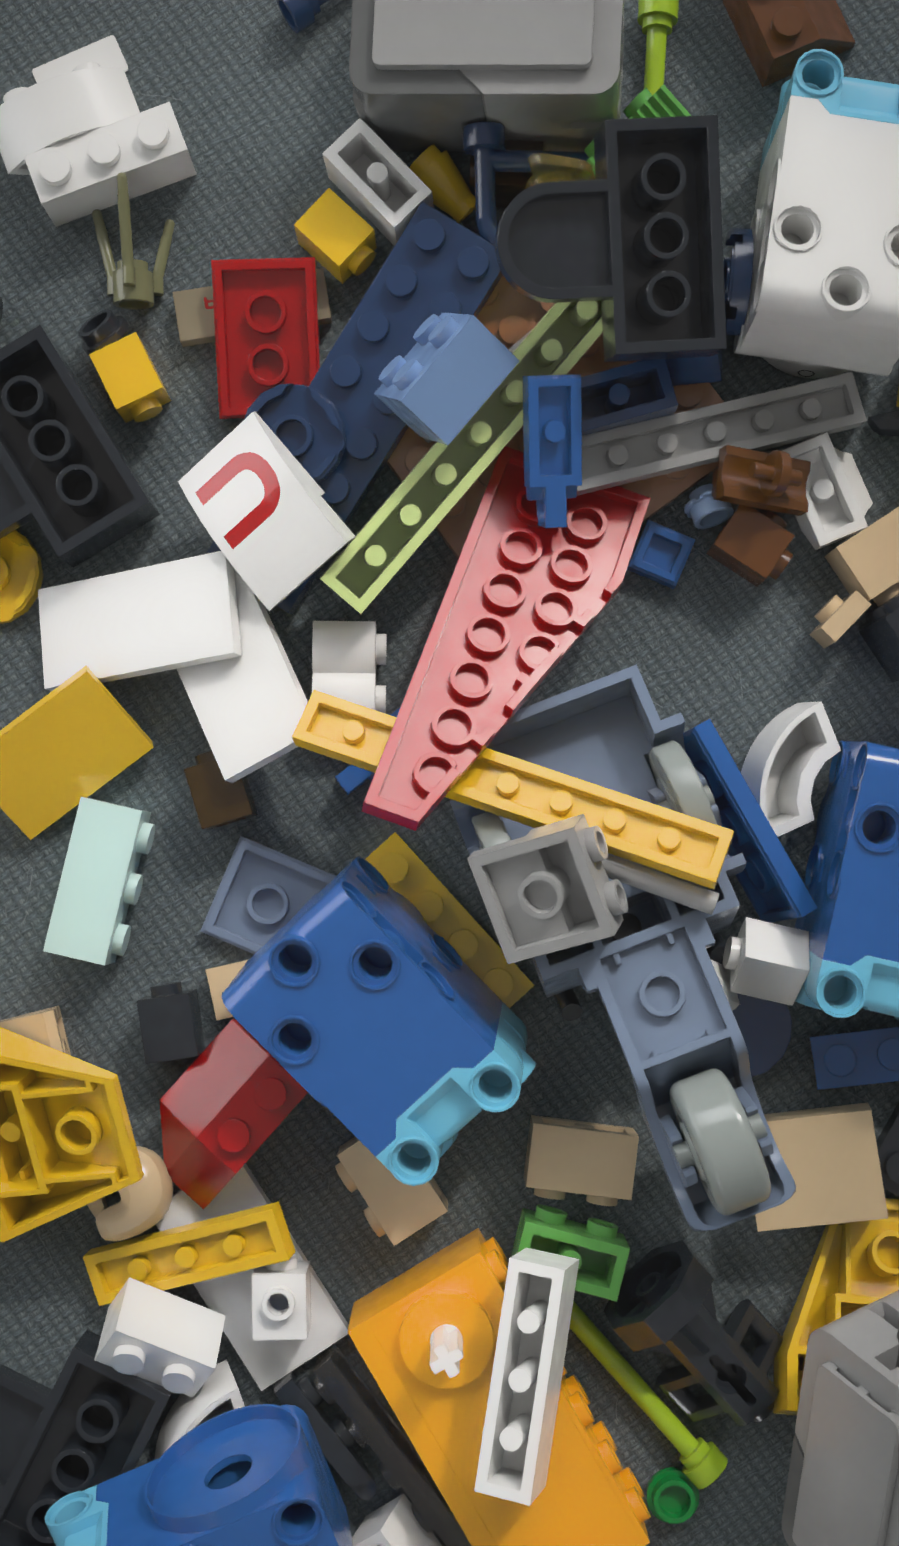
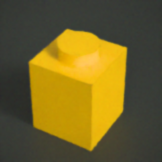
(336, 236)
(130, 379)

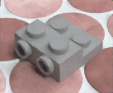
(549, 889)

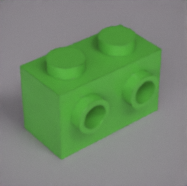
(596, 1245)

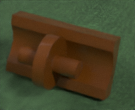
(761, 480)

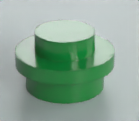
(671, 1496)

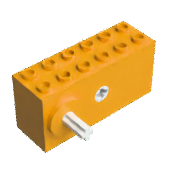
(433, 1357)

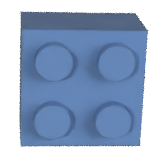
(445, 375)

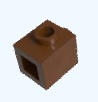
(753, 544)

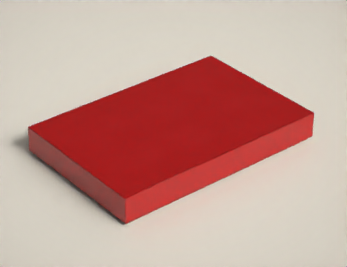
(263, 328)

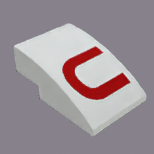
(264, 511)

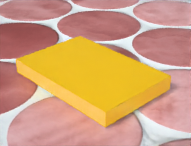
(65, 751)

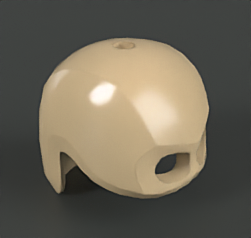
(140, 1203)

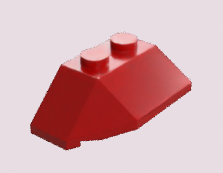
(223, 1112)

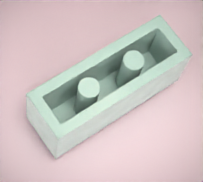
(99, 882)

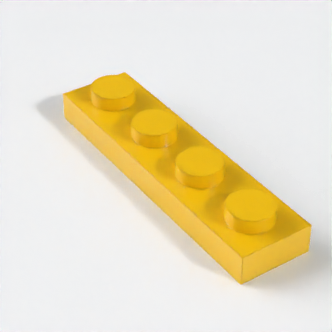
(449, 919)
(192, 1252)

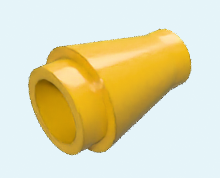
(446, 183)

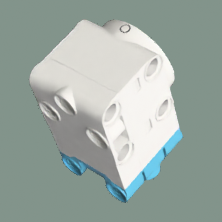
(827, 227)

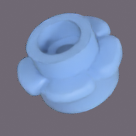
(705, 510)

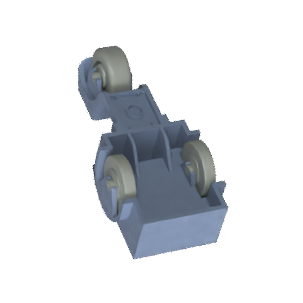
(658, 966)

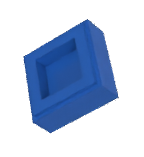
(661, 554)

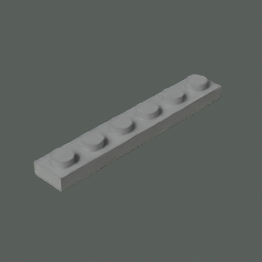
(697, 435)

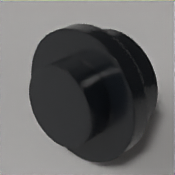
(102, 330)

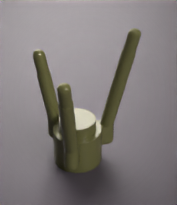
(131, 283)

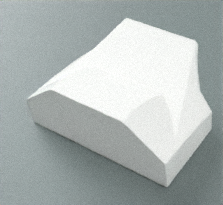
(833, 491)

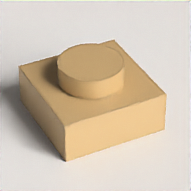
(838, 617)

